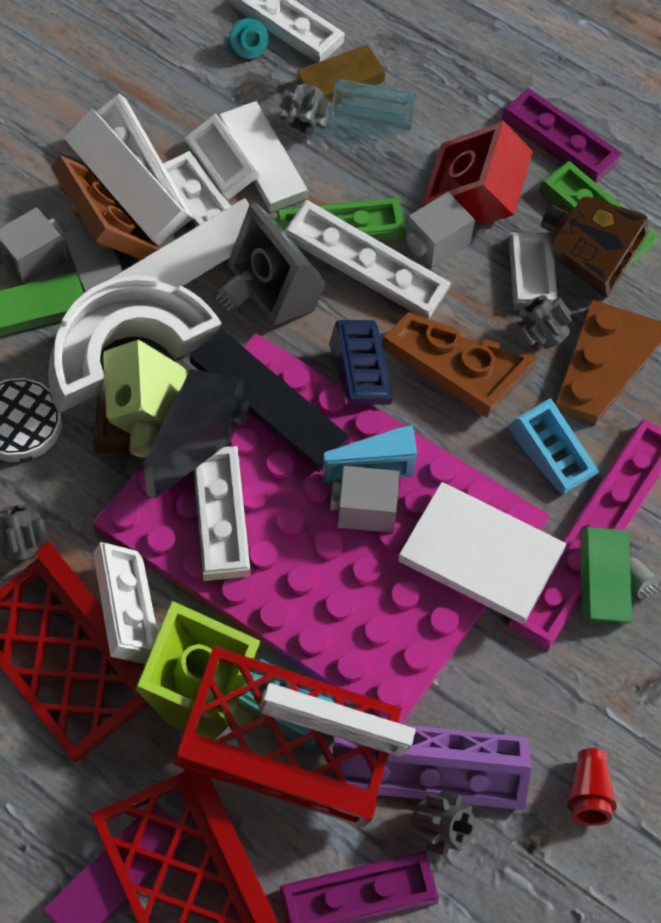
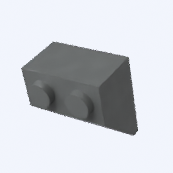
(284, 278)

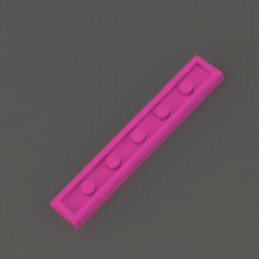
(610, 507)

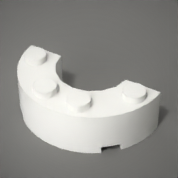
(116, 311)

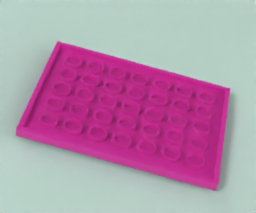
(316, 590)

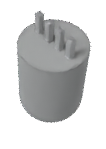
(235, 290)
(642, 580)

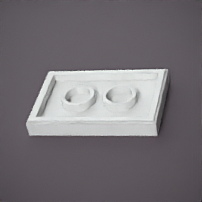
(482, 552)

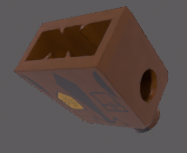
(596, 240)

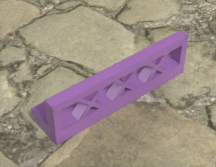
(430, 766)

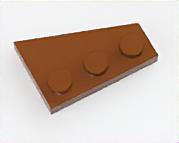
(99, 211)
(605, 360)
(463, 367)

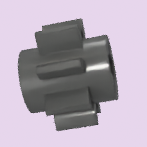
(304, 109)
(544, 322)
(20, 532)
(443, 822)

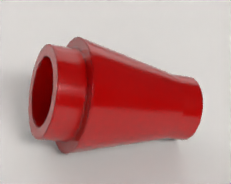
(592, 790)

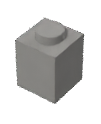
(439, 230)
(31, 245)
(366, 499)

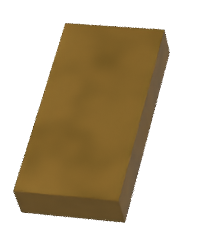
(354, 65)

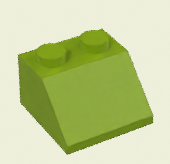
(179, 662)

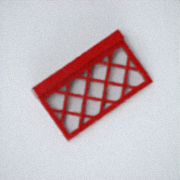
(88, 616)
(271, 776)
(218, 838)

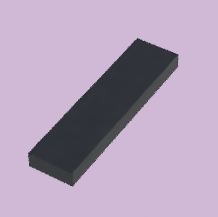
(272, 400)

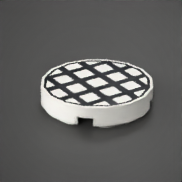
(26, 419)

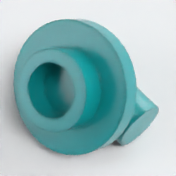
(247, 38)

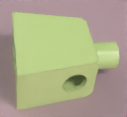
(140, 391)

